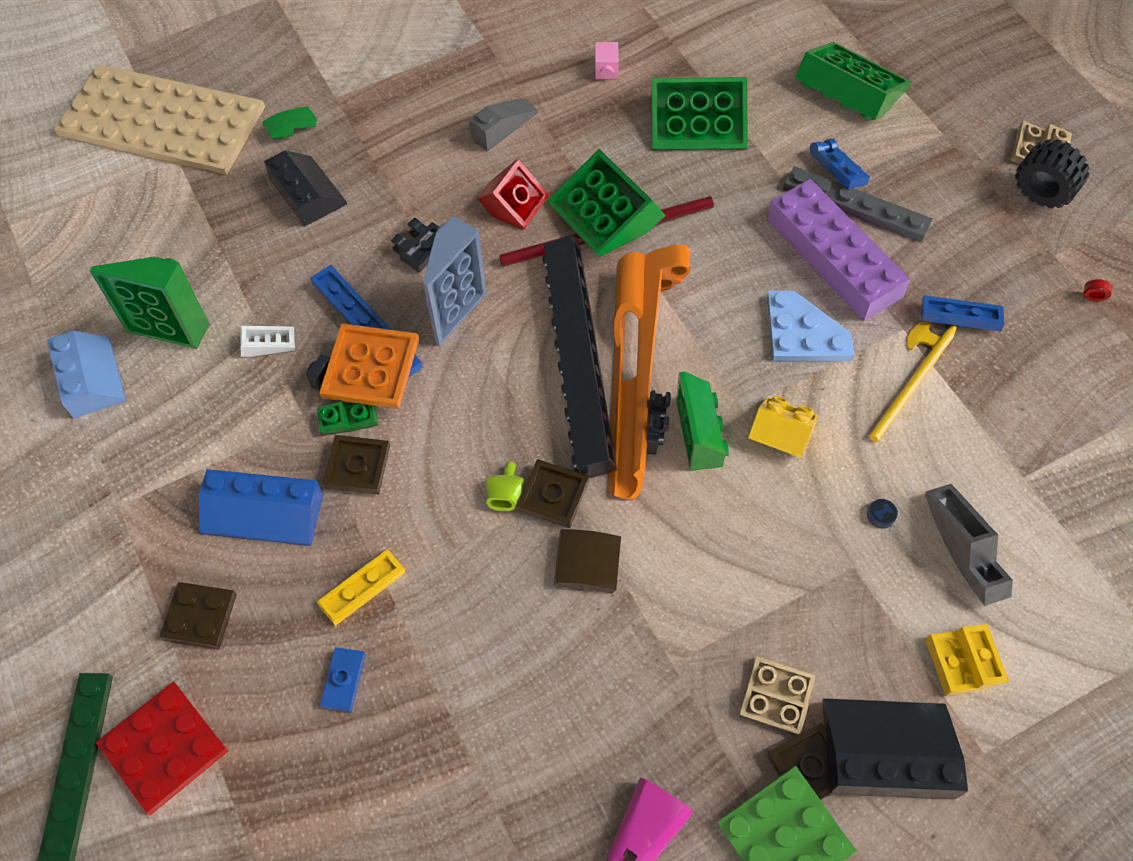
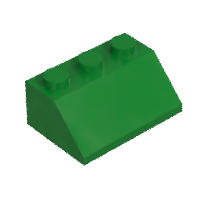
(700, 423)

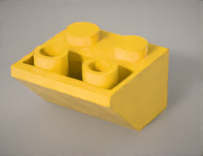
(783, 425)

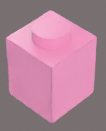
(606, 60)

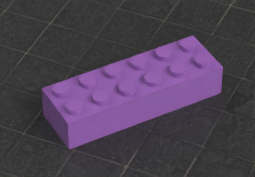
(838, 249)

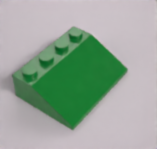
(851, 80)
(699, 113)
(605, 205)
(153, 299)

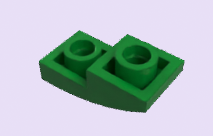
(283, 123)
(346, 418)

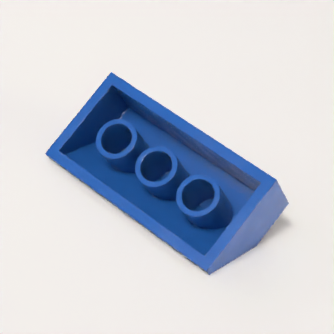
(259, 507)

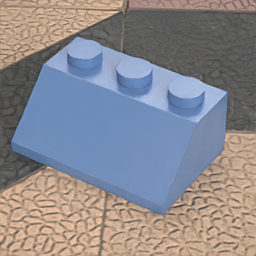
(85, 372)

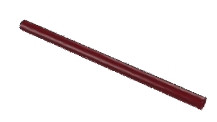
(671, 213)

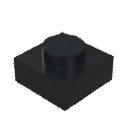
(316, 371)

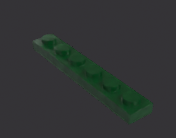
(75, 768)

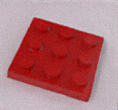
(161, 748)

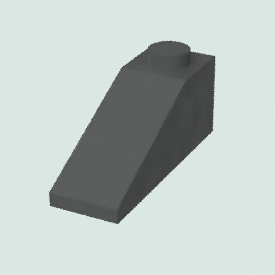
(499, 121)

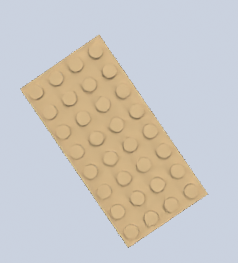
(160, 119)

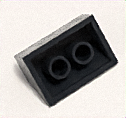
(303, 186)

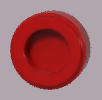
(1097, 290)

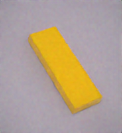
(361, 587)

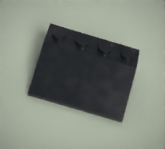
(893, 749)

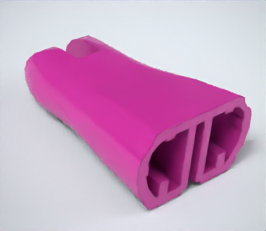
(648, 823)

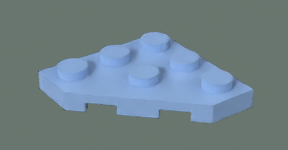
(804, 332)

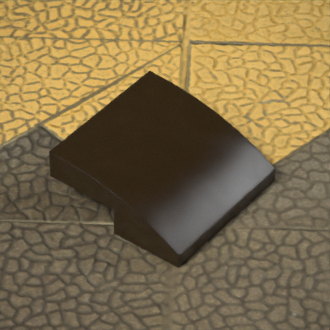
(587, 560)

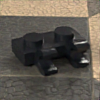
(417, 252)
(657, 420)

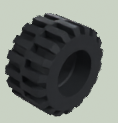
(1052, 173)

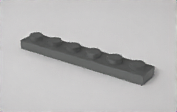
(865, 206)

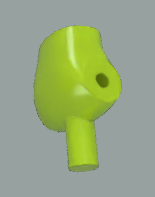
(505, 489)

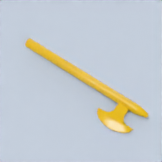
(918, 335)

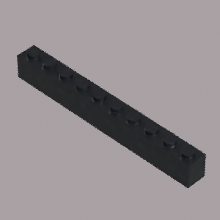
(579, 359)

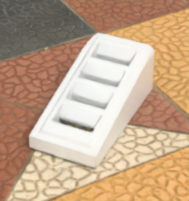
(258, 348)

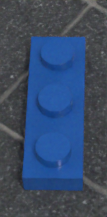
(962, 313)

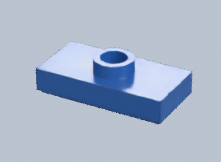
(343, 680)

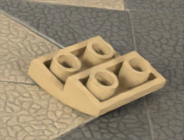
(1029, 135)
(777, 695)

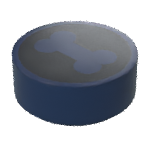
(882, 513)

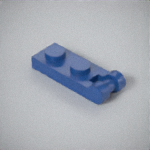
(839, 164)

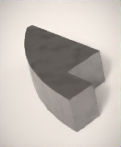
(970, 543)

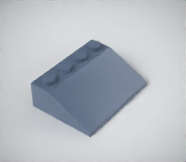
(453, 277)

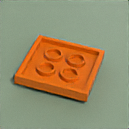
(369, 366)

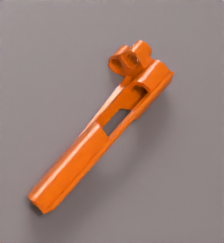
(638, 291)

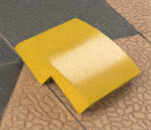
(966, 660)

